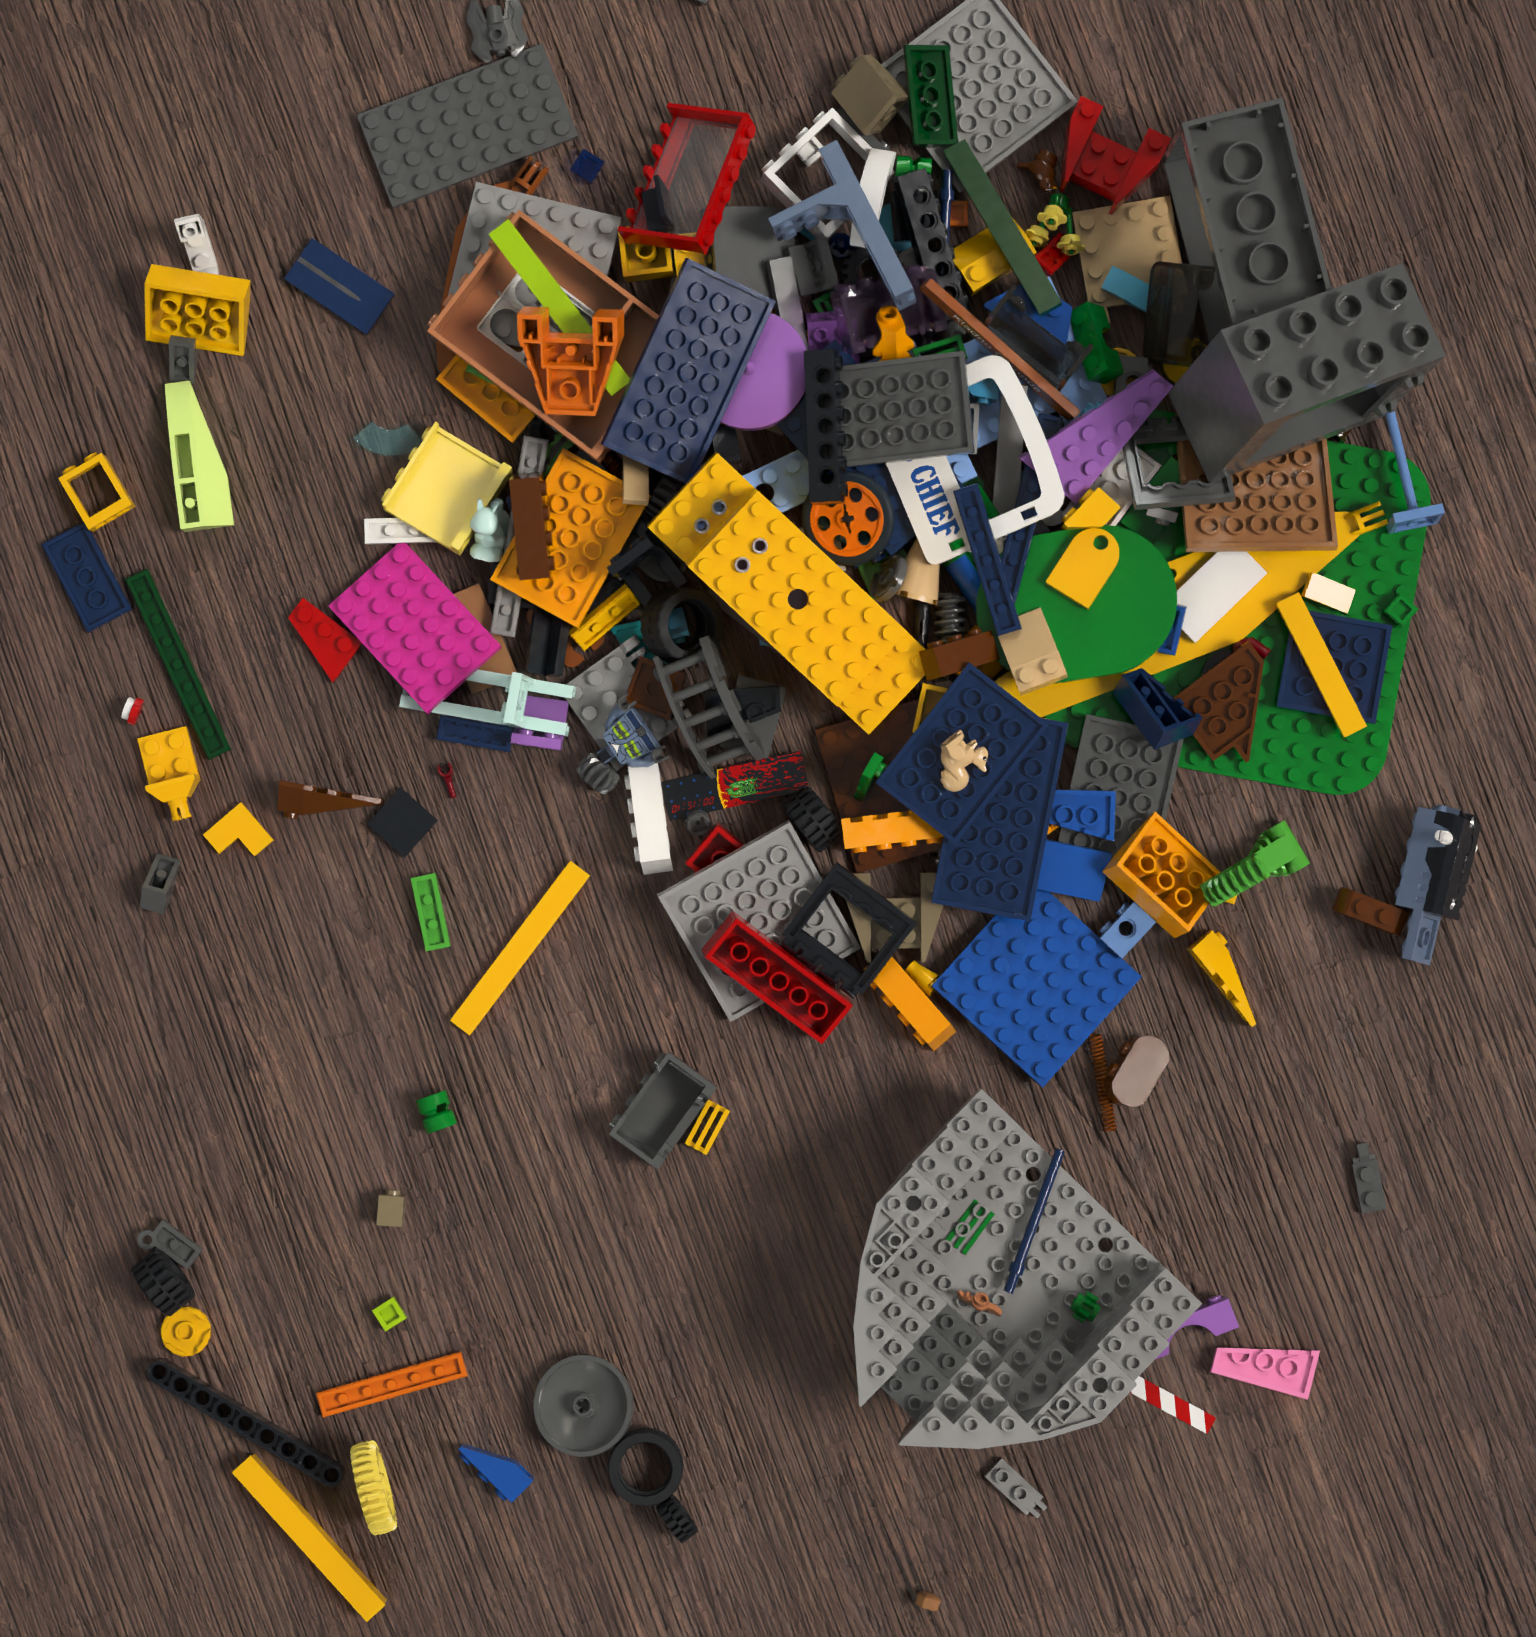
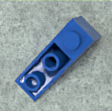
(503, 1472)

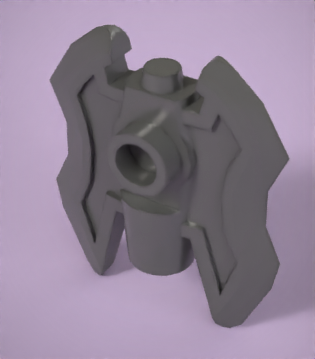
(497, 31)

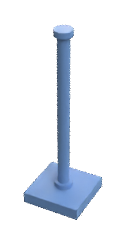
(1415, 516)

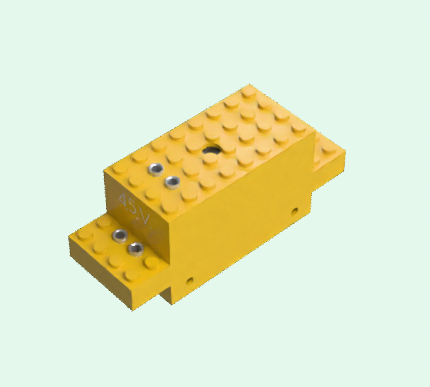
(791, 593)

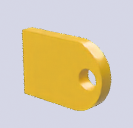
(1085, 568)

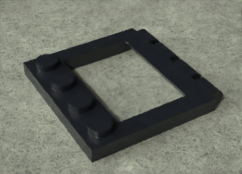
(868, 902)

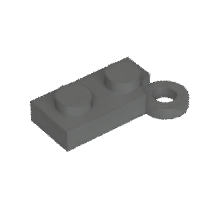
(172, 1242)

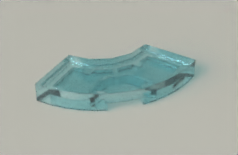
(388, 442)

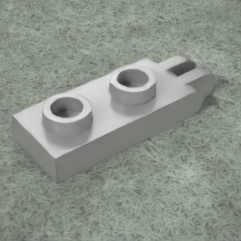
(1015, 1487)

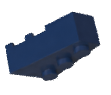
(1154, 710)

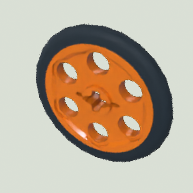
(880, 530)

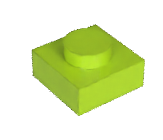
(389, 1313)

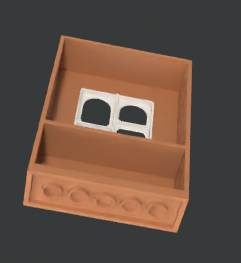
(491, 287)

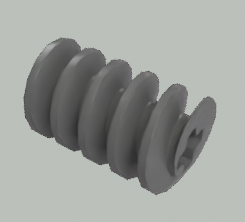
(949, 615)

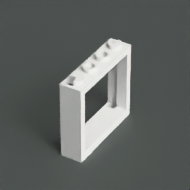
(781, 190)

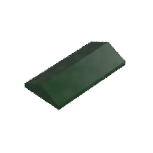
(930, 95)

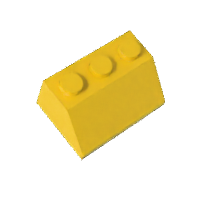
(982, 260)

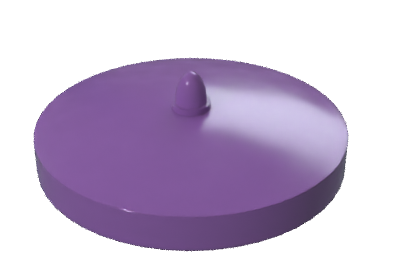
(771, 381)

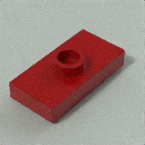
(1050, 256)

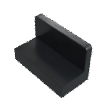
(658, 207)

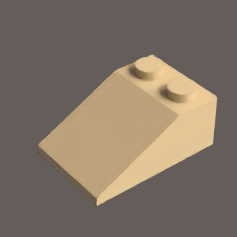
(1033, 654)

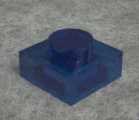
(587, 166)

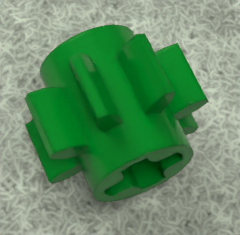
(1085, 1307)

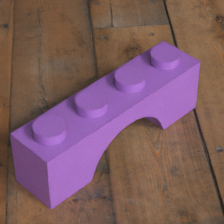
(1215, 1316)

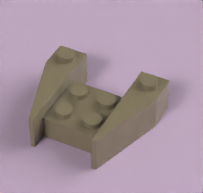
(921, 909)

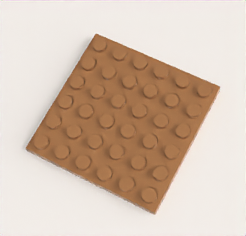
(1275, 505)

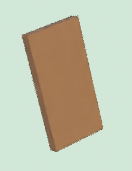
(501, 662)

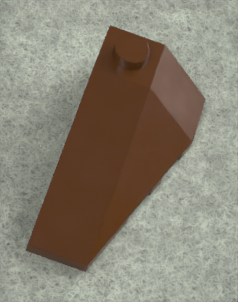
(303, 799)

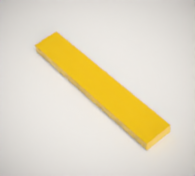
(1321, 665)

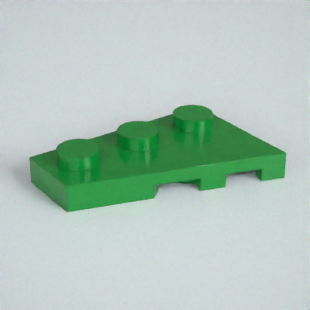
(873, 769)

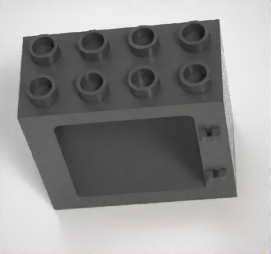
(1245, 213)
(1305, 372)

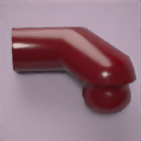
(1262, 650)

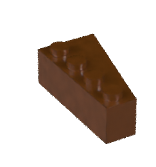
(531, 526)

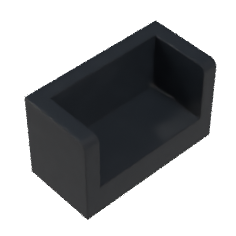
(726, 444)

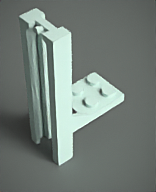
(513, 711)

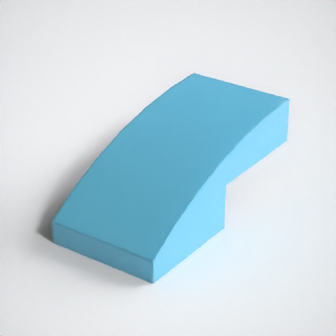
(1127, 288)

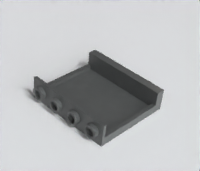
(744, 245)

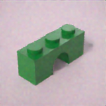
(1088, 325)

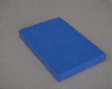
(1073, 870)

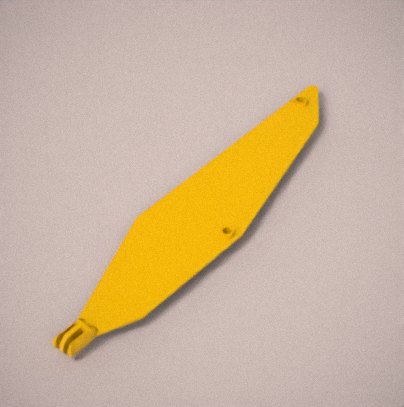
(1285, 575)

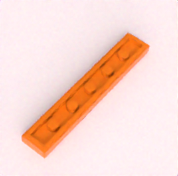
(392, 1384)

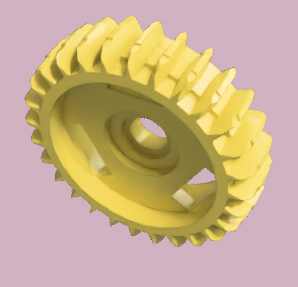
(373, 1487)

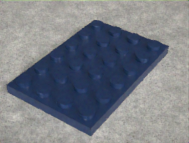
(983, 714)

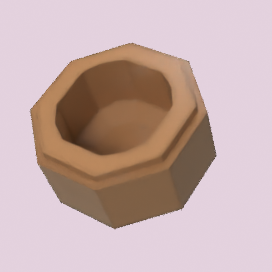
(927, 1600)

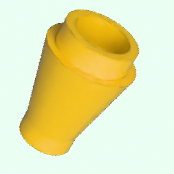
(922, 977)

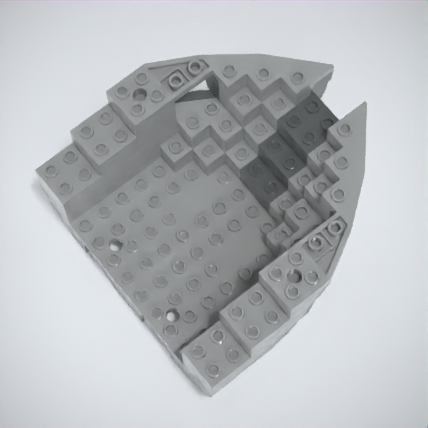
(1035, 1367)

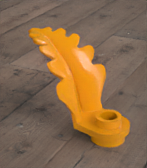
(893, 340)

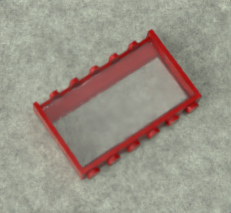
(699, 169)

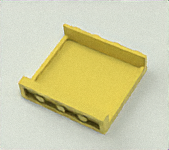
(442, 488)

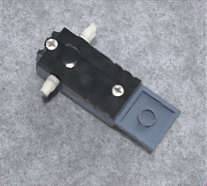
(1435, 874)

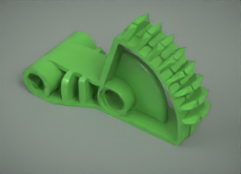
(1272, 855)

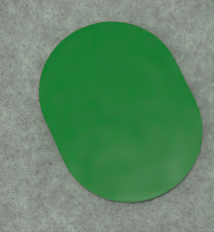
(1122, 624)

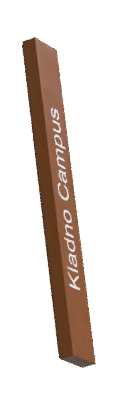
(999, 348)

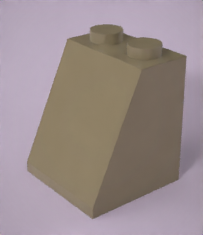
(870, 94)

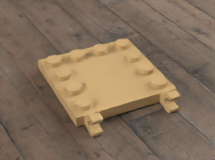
(1127, 239)

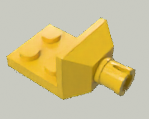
(170, 769)

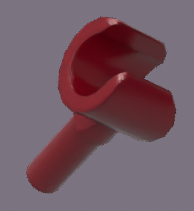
(448, 780)

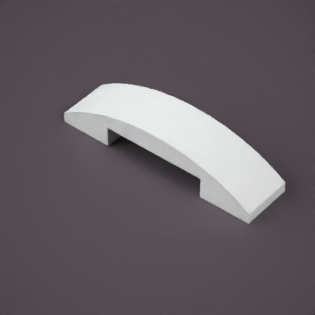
(874, 184)

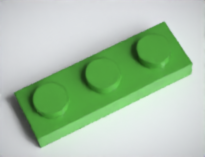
(430, 912)

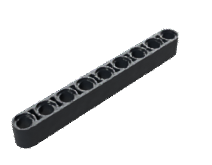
(233, 1422)

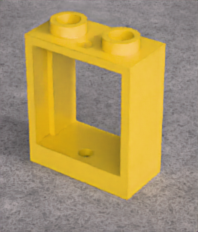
(111, 512)

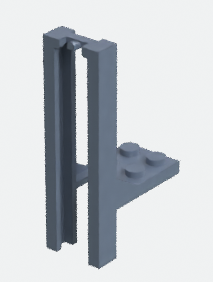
(847, 202)

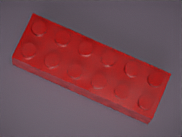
(776, 977)

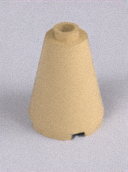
(921, 577)

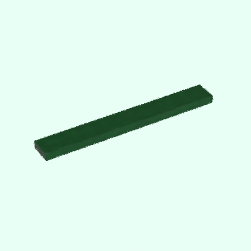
(1002, 228)
(178, 664)

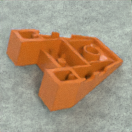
(570, 367)

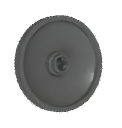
(583, 1405)

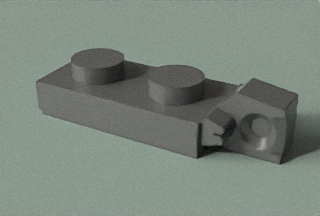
(1367, 1180)

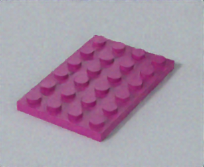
(415, 626)

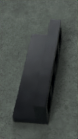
(547, 644)

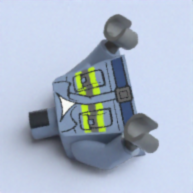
(629, 738)

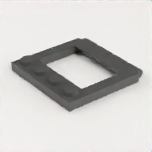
(1169, 494)

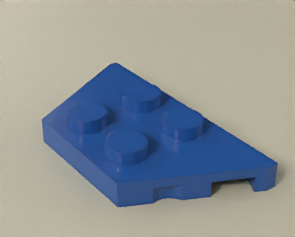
(1055, 322)

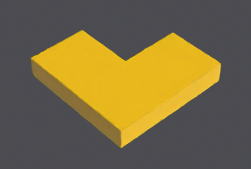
(242, 825)

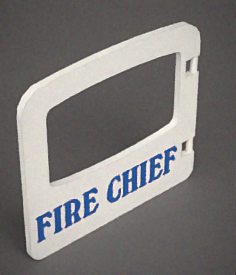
(929, 483)

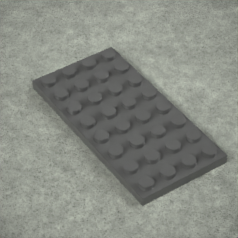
(467, 126)

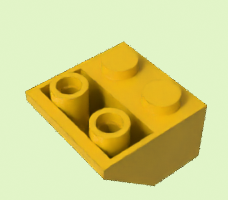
(1094, 511)

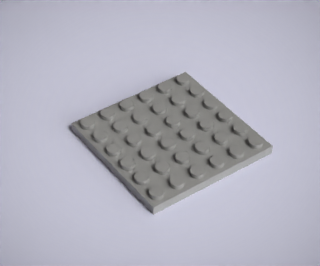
(999, 82)
(583, 230)
(767, 888)

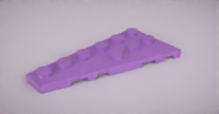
(1096, 437)

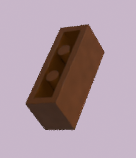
(953, 656)

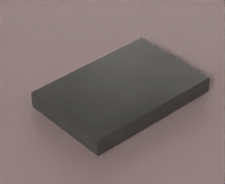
(765, 727)

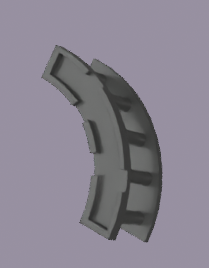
(728, 706)

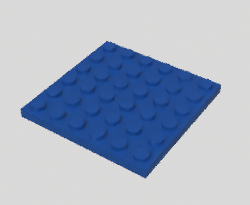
(1036, 985)

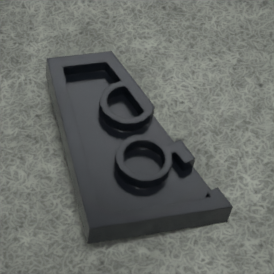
(755, 704)

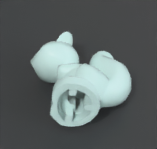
(490, 531)

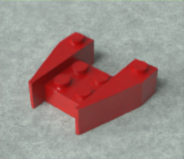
(1104, 164)

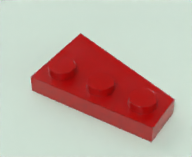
(325, 638)

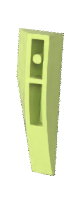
(196, 464)

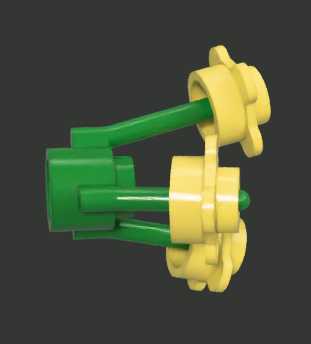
(1054, 214)

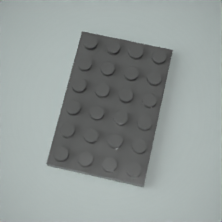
(904, 409)
(1121, 760)

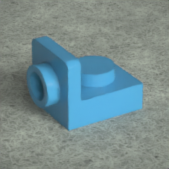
(677, 626)

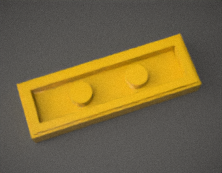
(604, 617)

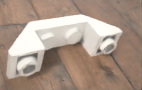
(197, 243)

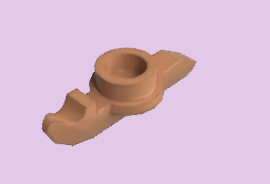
(980, 1302)

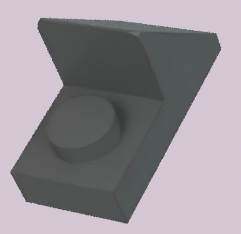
(182, 359)

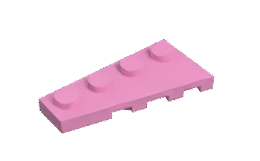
(1276, 1370)

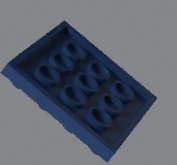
(1359, 654)

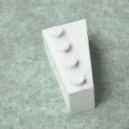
(650, 819)

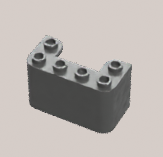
(661, 1109)

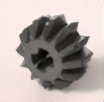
(597, 774)

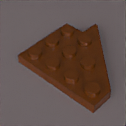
(1227, 702)

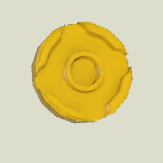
(186, 1331)

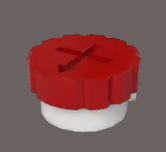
(132, 710)

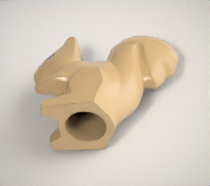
(958, 755)

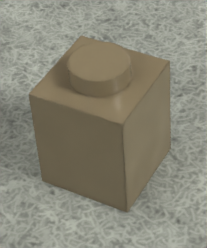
(391, 1208)

